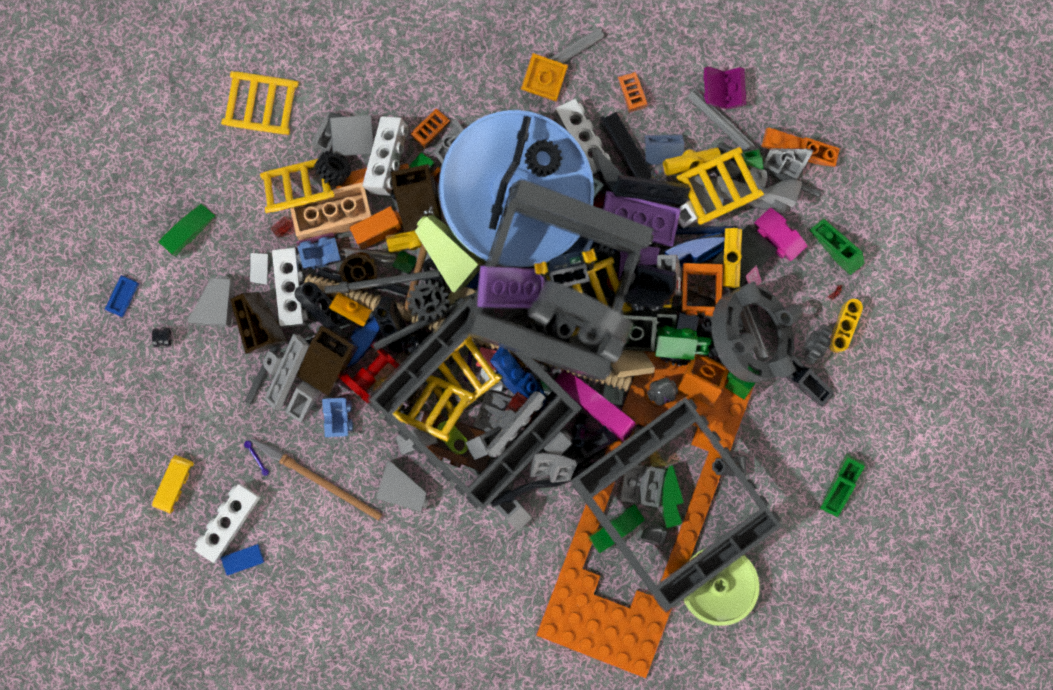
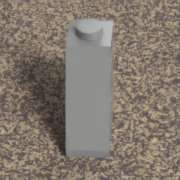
(214, 304)
(401, 489)

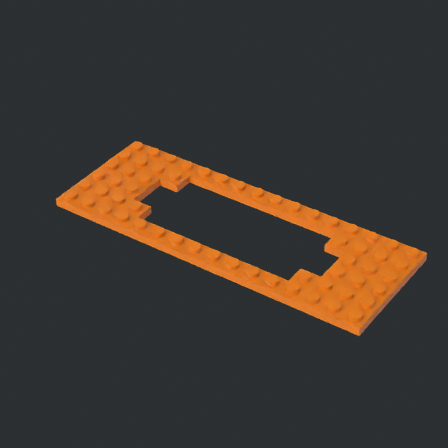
(600, 626)

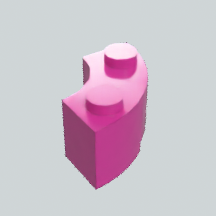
(776, 231)

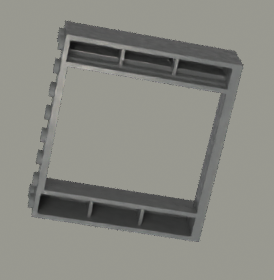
(582, 221)
(517, 454)
(717, 555)

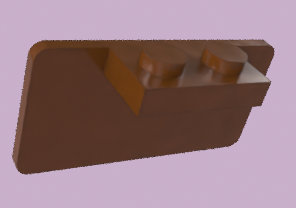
(442, 451)

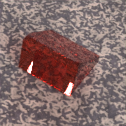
(281, 227)

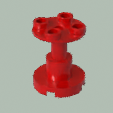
(365, 378)

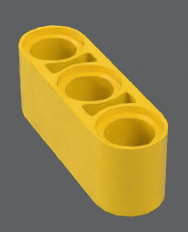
(852, 319)
(171, 484)

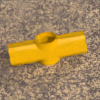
(688, 160)
(403, 242)
(732, 244)

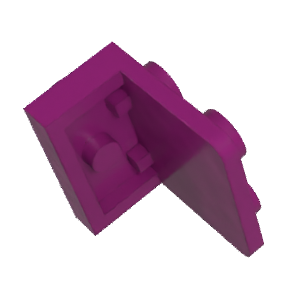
(725, 88)

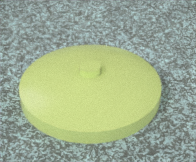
(727, 595)

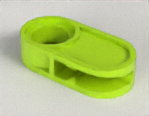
(455, 435)

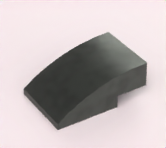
(754, 251)
(645, 327)

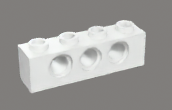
(575, 110)
(385, 155)
(281, 259)
(204, 543)

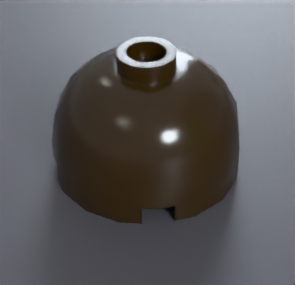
(359, 267)

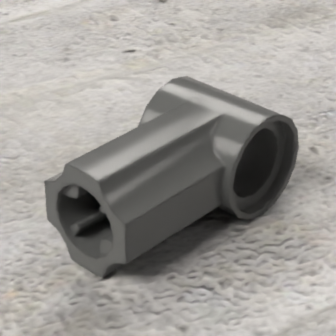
(722, 468)

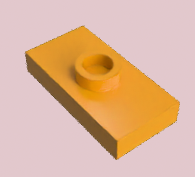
(350, 309)

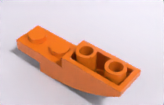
(822, 153)

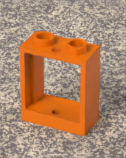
(376, 227)
(701, 269)

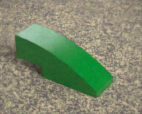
(186, 229)
(842, 485)
(670, 498)
(623, 523)

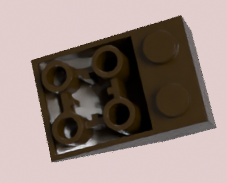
(415, 195)
(326, 359)

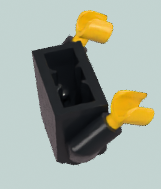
(567, 268)

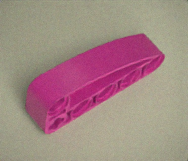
(596, 405)

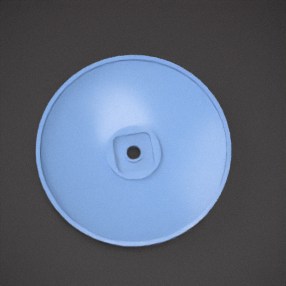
(473, 175)

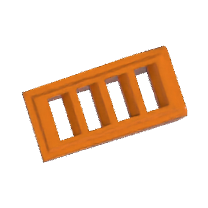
(632, 106)
(430, 137)

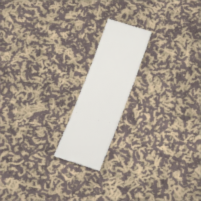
(258, 268)

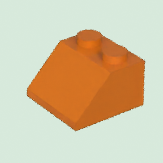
(703, 379)

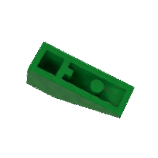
(838, 246)

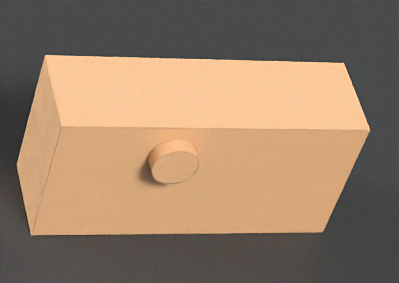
(332, 214)

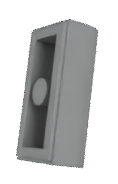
(322, 141)

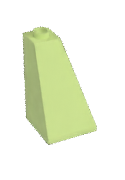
(450, 256)

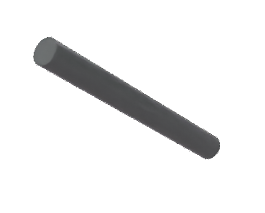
(258, 380)

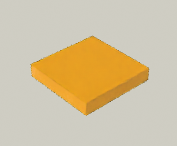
(544, 77)

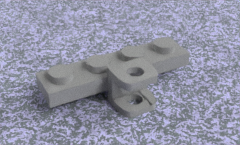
(760, 179)
(285, 369)
(512, 423)

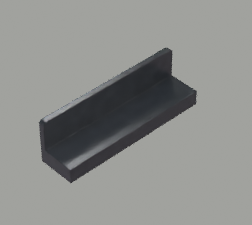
(625, 146)
(650, 189)

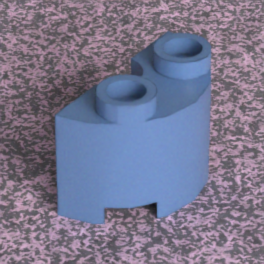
(318, 254)
(337, 417)

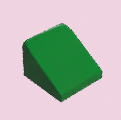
(753, 158)
(421, 160)

